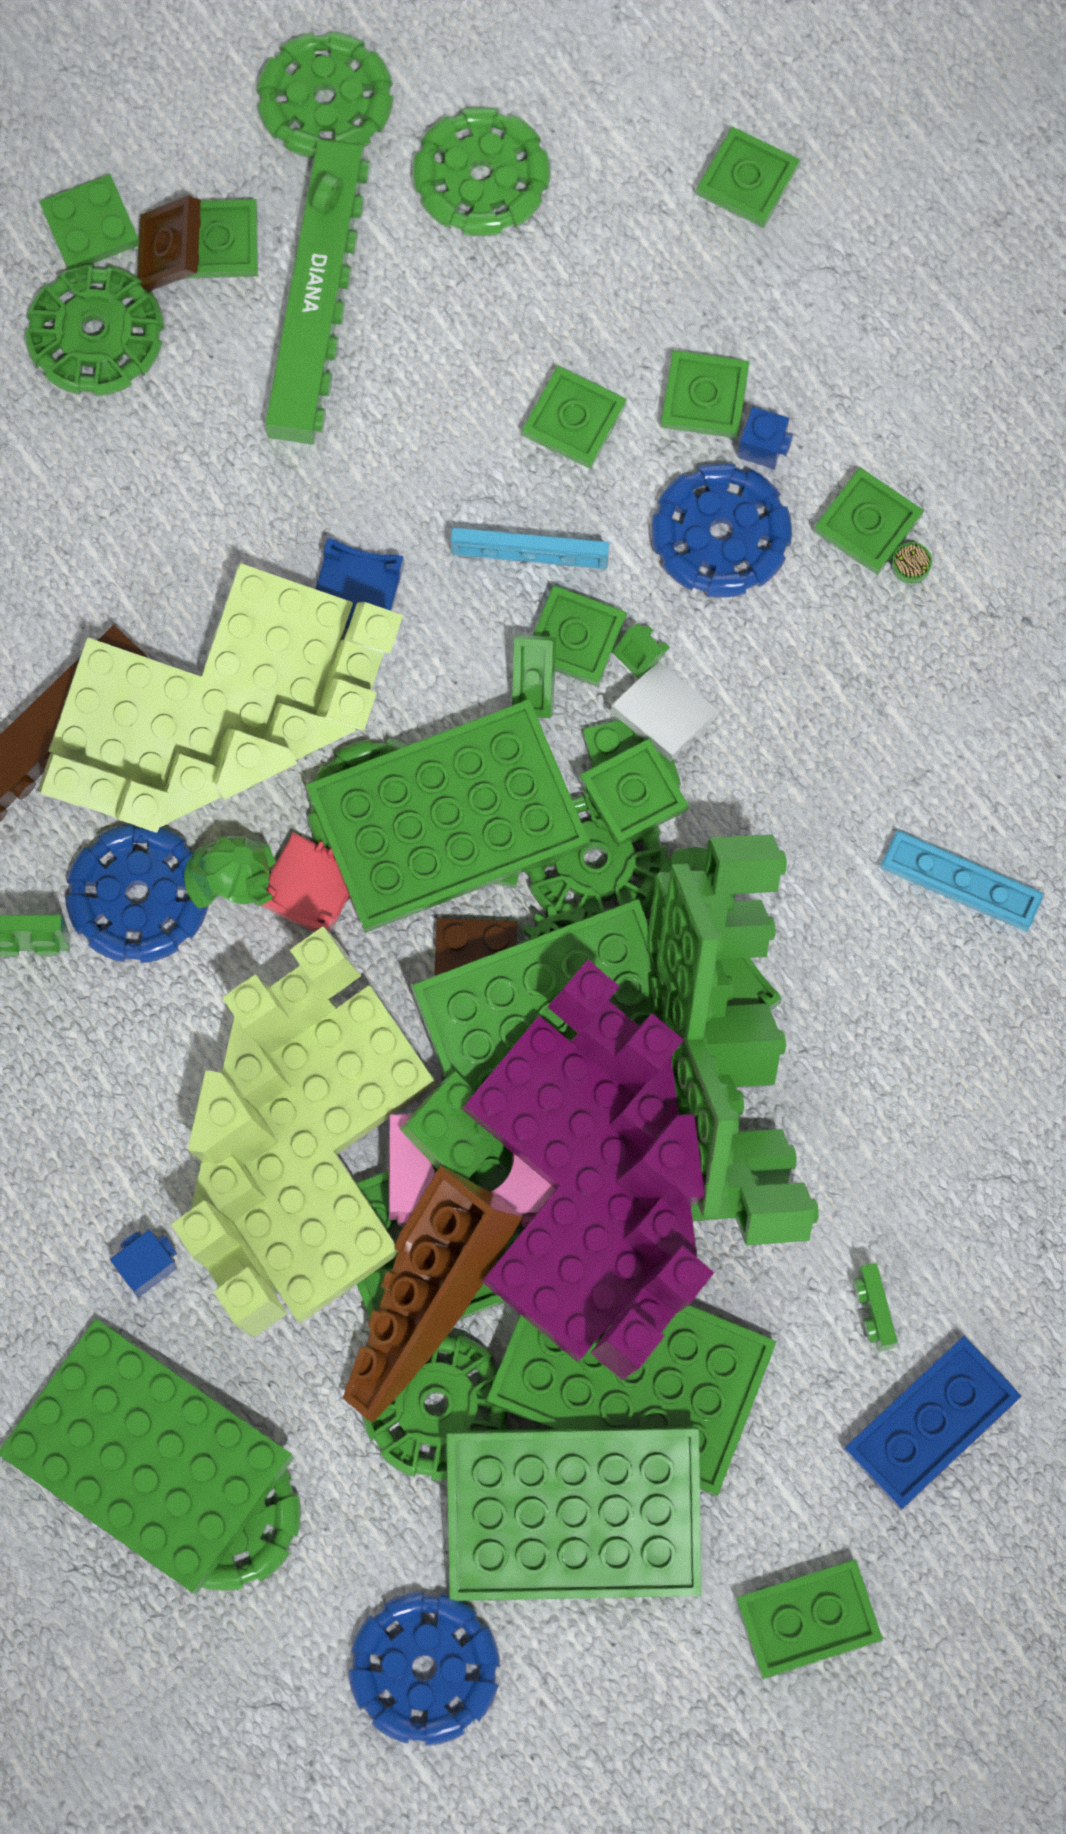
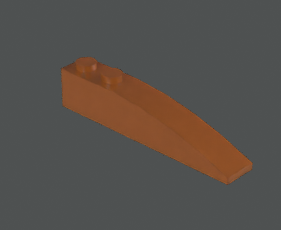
(436, 1274)

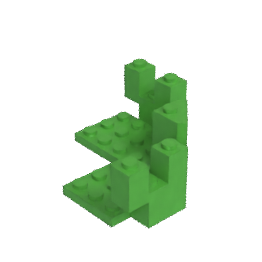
(723, 1045)

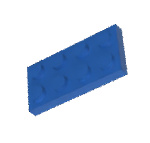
(932, 1423)

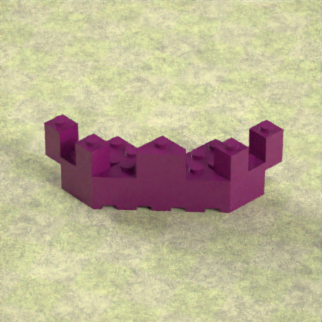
(626, 1168)

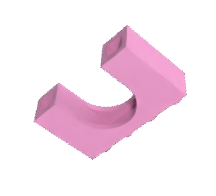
(412, 1173)

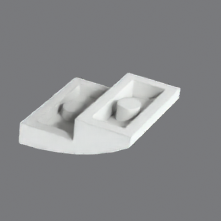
(664, 710)

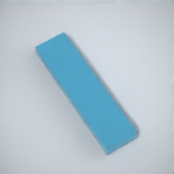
(529, 548)
(962, 881)

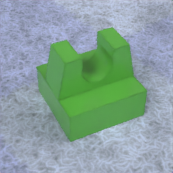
(639, 650)

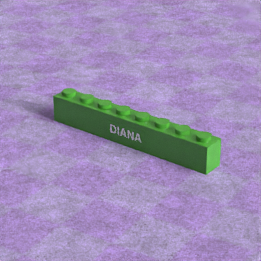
(315, 298)

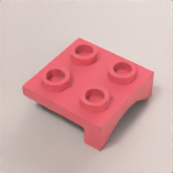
(307, 885)

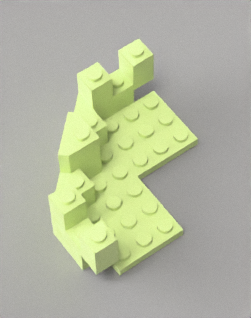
(267, 696)
(292, 1095)

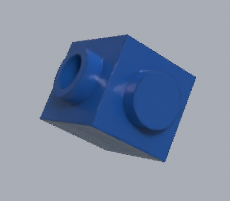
(765, 438)
(144, 1261)

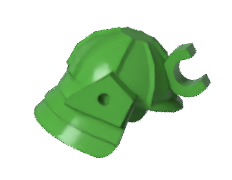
(229, 868)

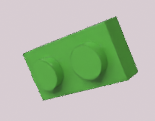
(534, 673)
(879, 1325)

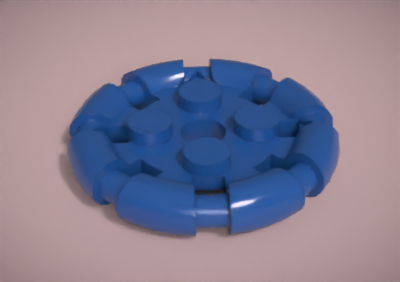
(727, 508)
(112, 888)
(400, 1656)

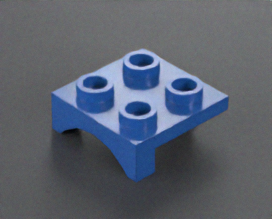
(359, 576)

